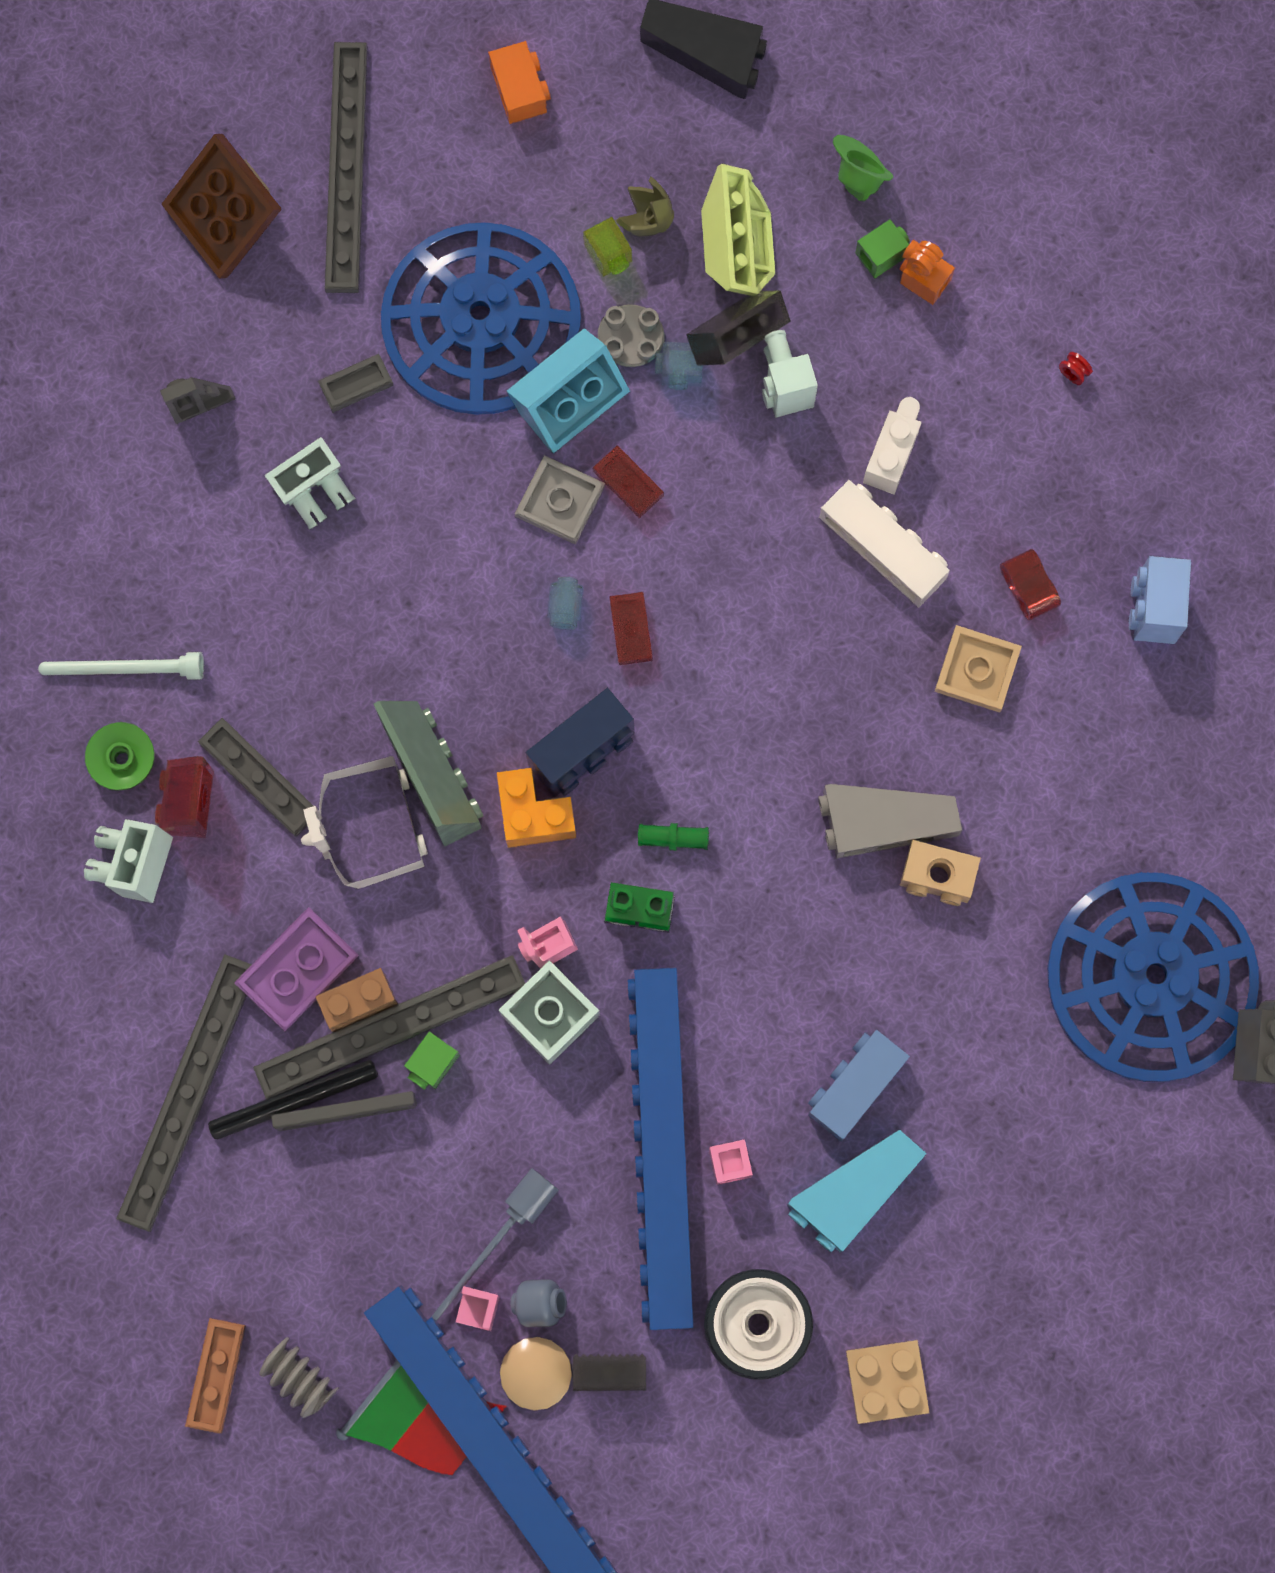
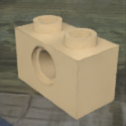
(959, 866)

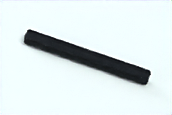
(293, 1099)

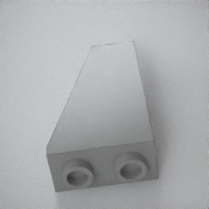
(884, 819)

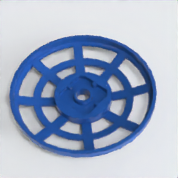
(469, 333)
(1135, 989)

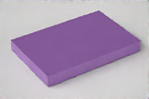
(296, 969)

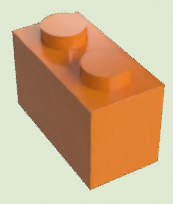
(518, 82)

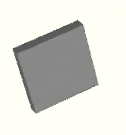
(559, 499)

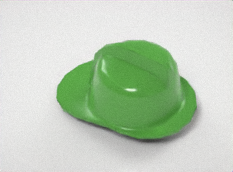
(859, 168)

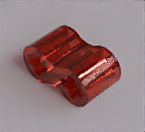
(1030, 584)

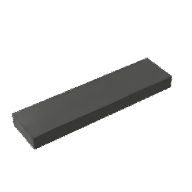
(257, 775)
(344, 1111)

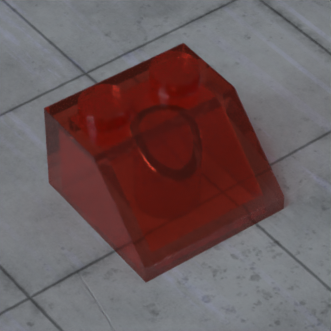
(185, 797)

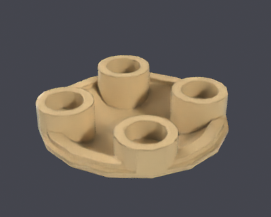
(535, 1373)

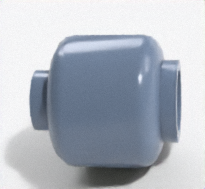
(538, 1303)

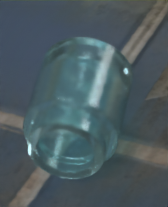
(565, 603)

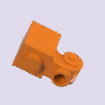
(925, 270)

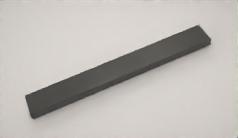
(346, 167)
(389, 1027)
(185, 1097)

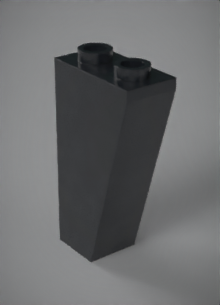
(706, 43)

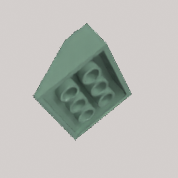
(429, 770)

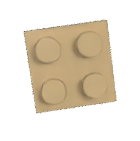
(978, 668)
(887, 1382)

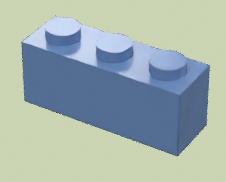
(857, 1084)

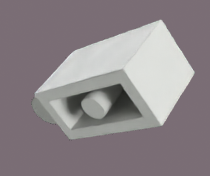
(894, 447)

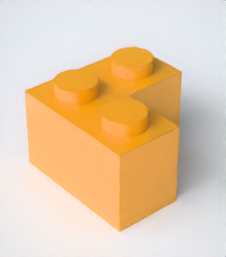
(532, 820)

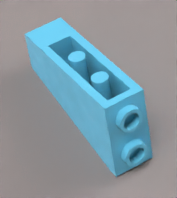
(855, 1192)

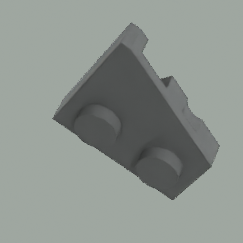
(193, 397)

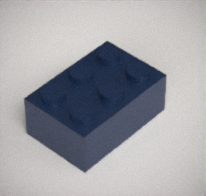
(581, 743)

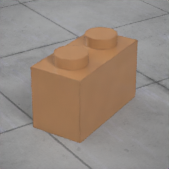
(356, 1000)

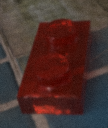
(628, 481)
(631, 628)

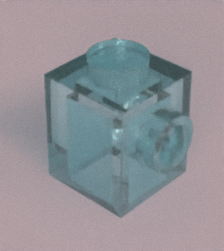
(678, 366)

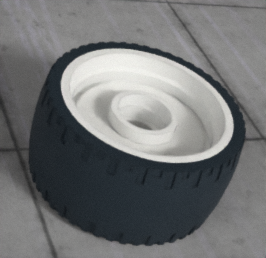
(787, 1317)

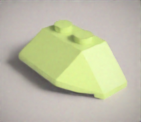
(737, 232)

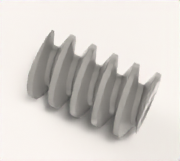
(296, 1379)

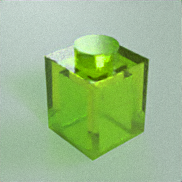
(608, 247)

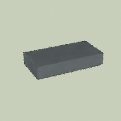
(355, 383)

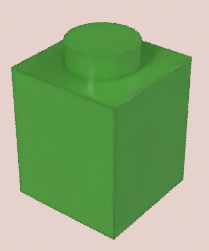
(882, 248)
(431, 1061)

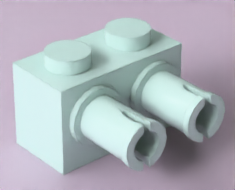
(789, 380)
(303, 471)
(137, 860)

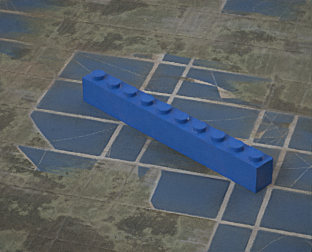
(662, 1149)
(483, 1435)

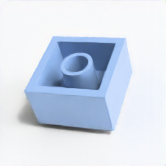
(1160, 600)

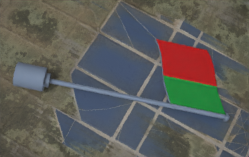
(395, 1410)

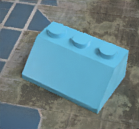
(569, 390)

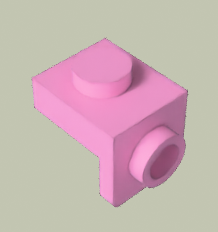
(547, 943)

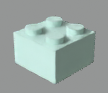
(549, 1012)

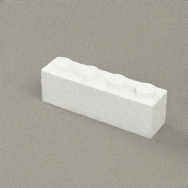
(884, 542)

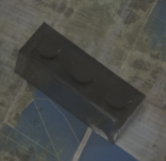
(738, 328)

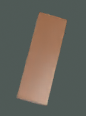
(215, 1376)

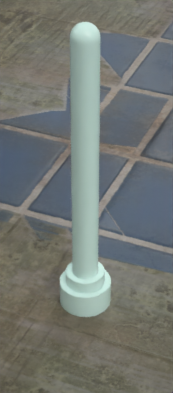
(190, 666)

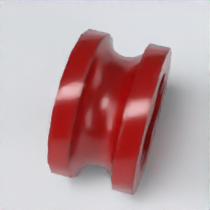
(1075, 368)

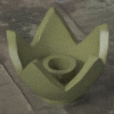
(652, 208)

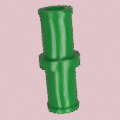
(673, 836)

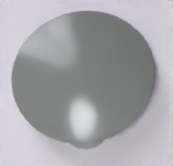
(631, 334)

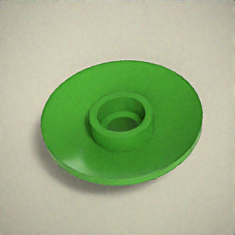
(108, 744)

